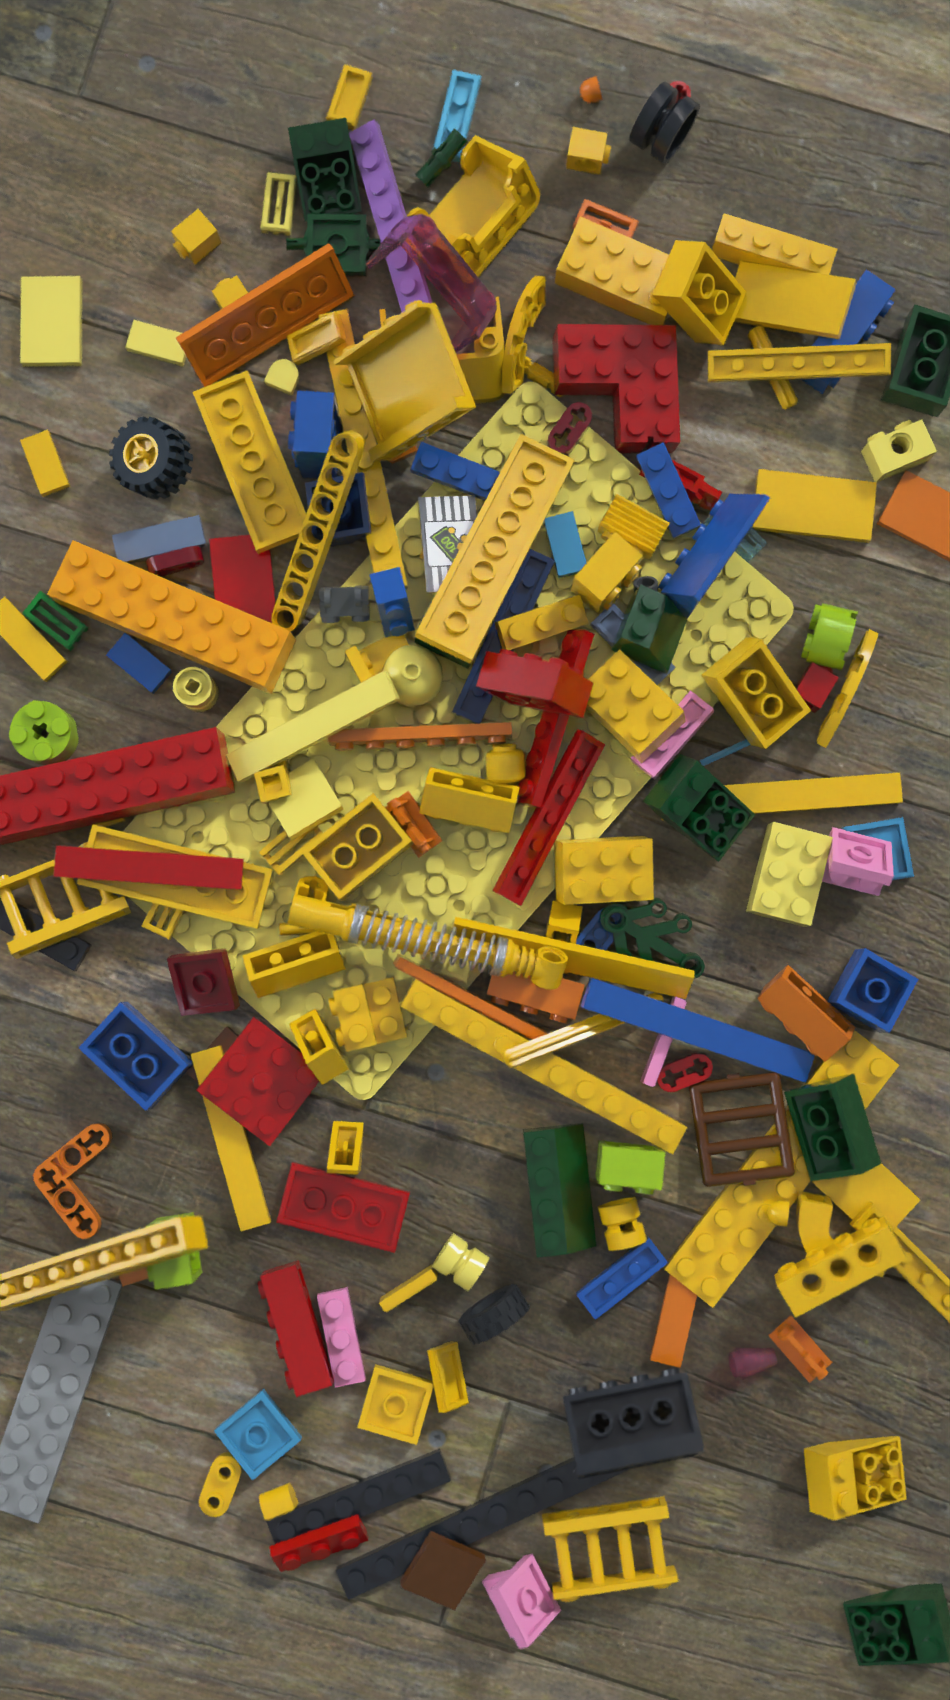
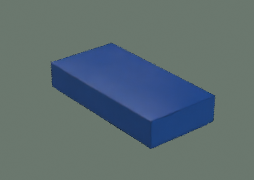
(139, 663)

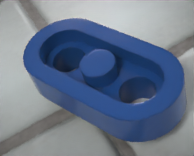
(595, 932)

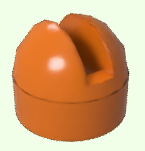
(590, 90)

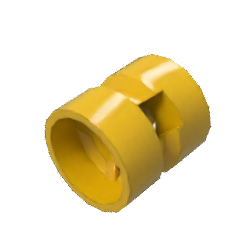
(622, 1212)

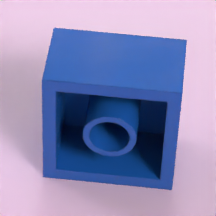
(872, 990)

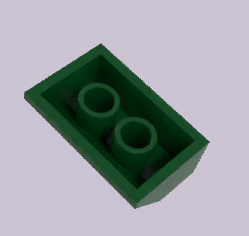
(833, 1128)

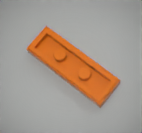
(673, 1324)

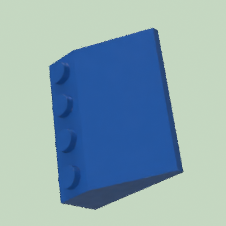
(712, 549)

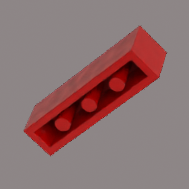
(296, 1328)

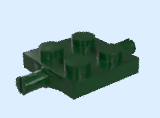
(344, 233)

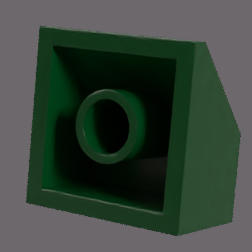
(650, 629)

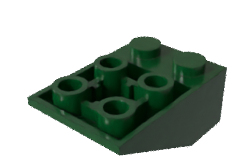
(325, 168)
(699, 806)
(900, 1626)

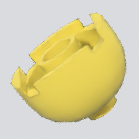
(414, 674)

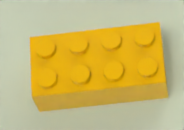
(613, 271)

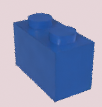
(392, 602)

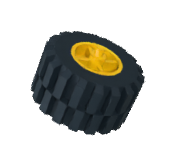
(150, 458)

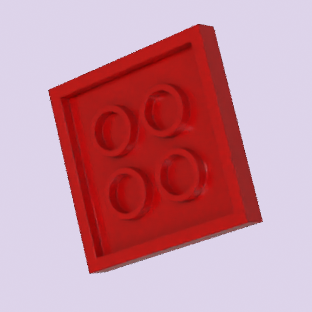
(260, 1081)

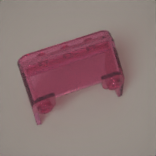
(445, 270)

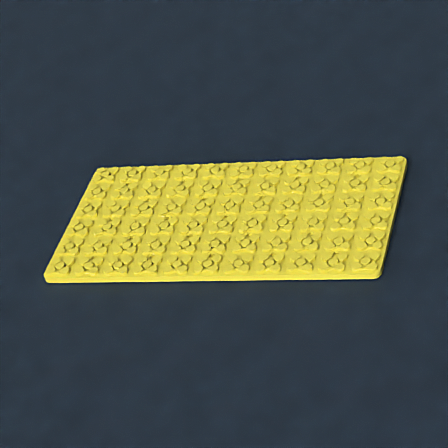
(464, 867)

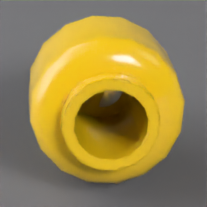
(505, 764)

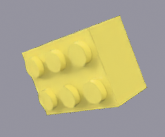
(789, 874)

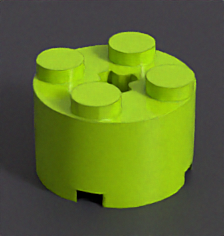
(831, 635)
(27, 729)

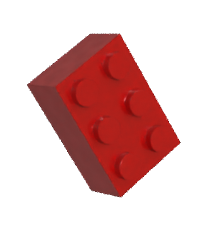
(535, 683)

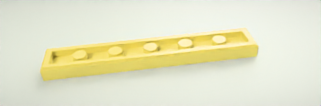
(313, 726)

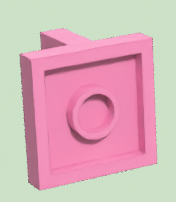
(859, 862)
(522, 1600)

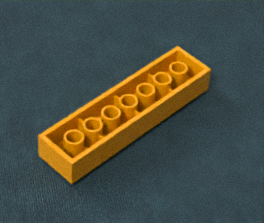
(172, 617)

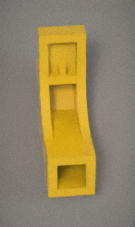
(813, 1222)

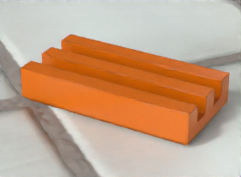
(609, 214)

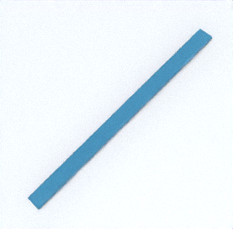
(725, 752)

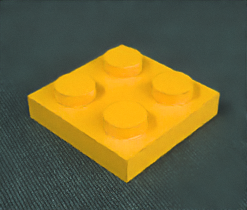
(395, 1404)

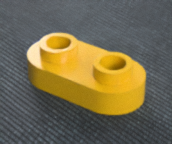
(219, 1485)

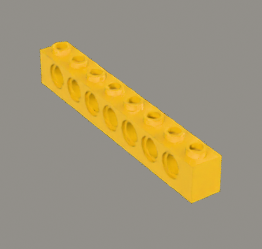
(102, 1261)

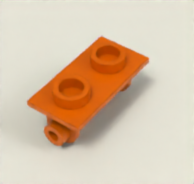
(416, 825)
(800, 1349)

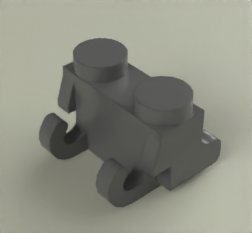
(344, 602)

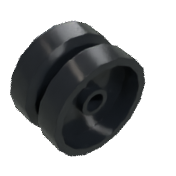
(664, 122)

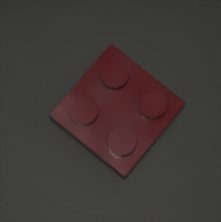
(203, 982)

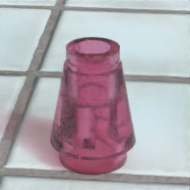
(750, 1361)

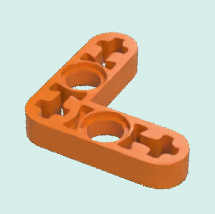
(65, 1171)

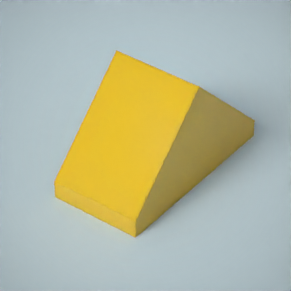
(345, 1148)

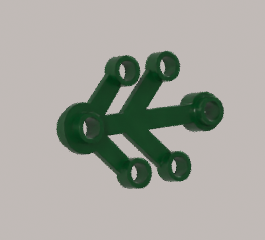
(648, 935)

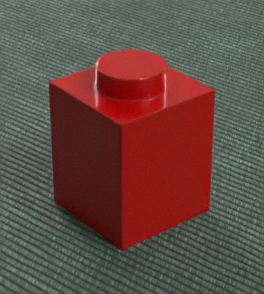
(816, 685)

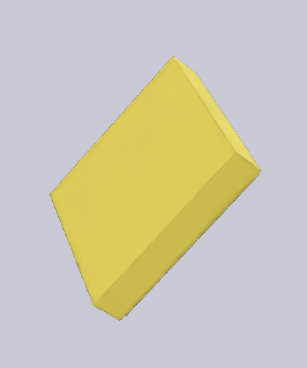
(310, 801)

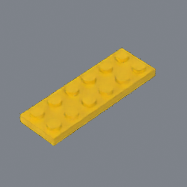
(252, 461)
(230, 905)

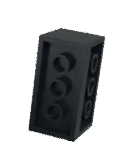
(638, 1446)

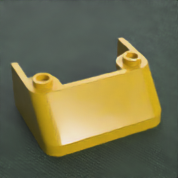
(484, 366)

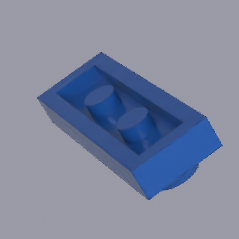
(454, 471)
(668, 490)
(621, 1278)

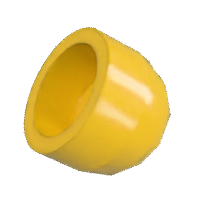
(778, 1213)

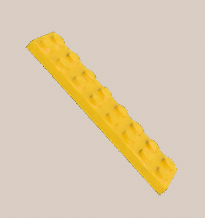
(494, 549)

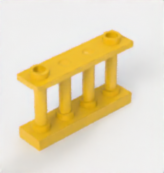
(54, 929)
(590, 1522)

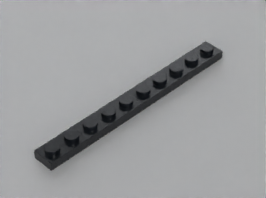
(467, 1524)

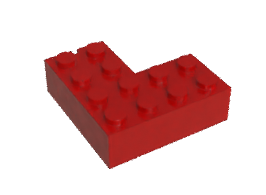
(632, 365)

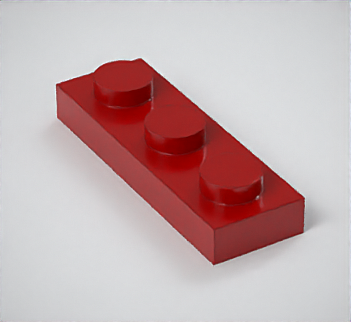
(319, 1543)

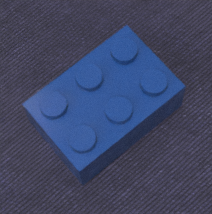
(315, 426)
(136, 1055)

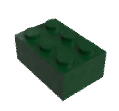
(921, 363)

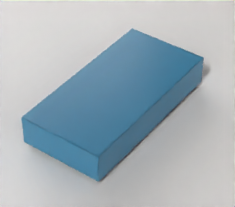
(565, 544)

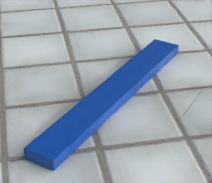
(697, 1030)

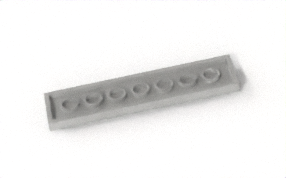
(53, 1396)

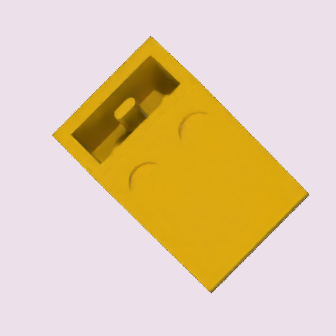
(854, 1476)

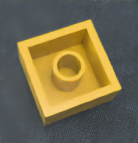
(607, 572)

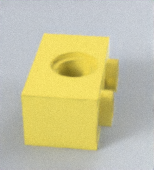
(885, 462)

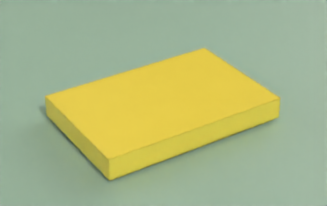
(51, 321)

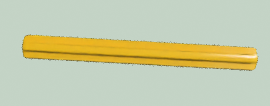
(563, 1037)

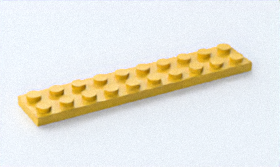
(738, 1217)

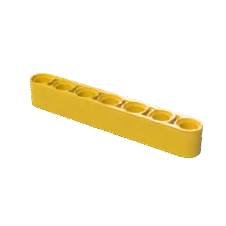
(327, 521)

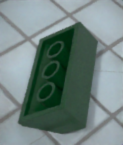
(559, 1189)

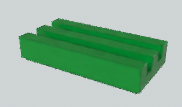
(75, 636)

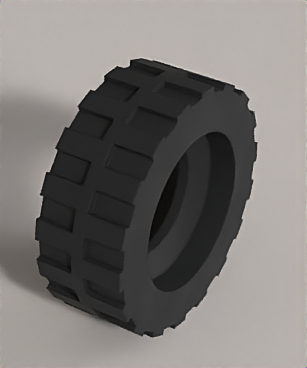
(494, 1314)

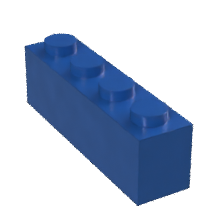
(868, 301)

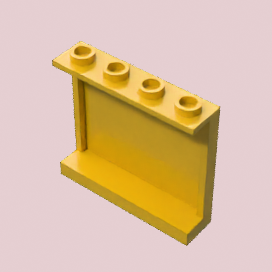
(407, 379)

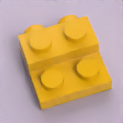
(368, 1014)

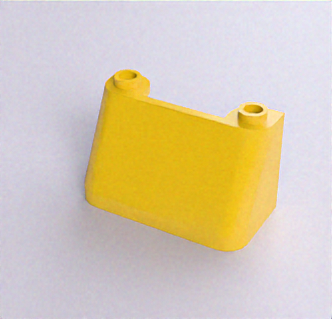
(485, 203)

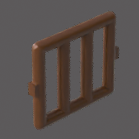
(775, 1109)

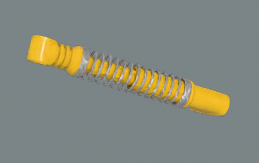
(357, 923)

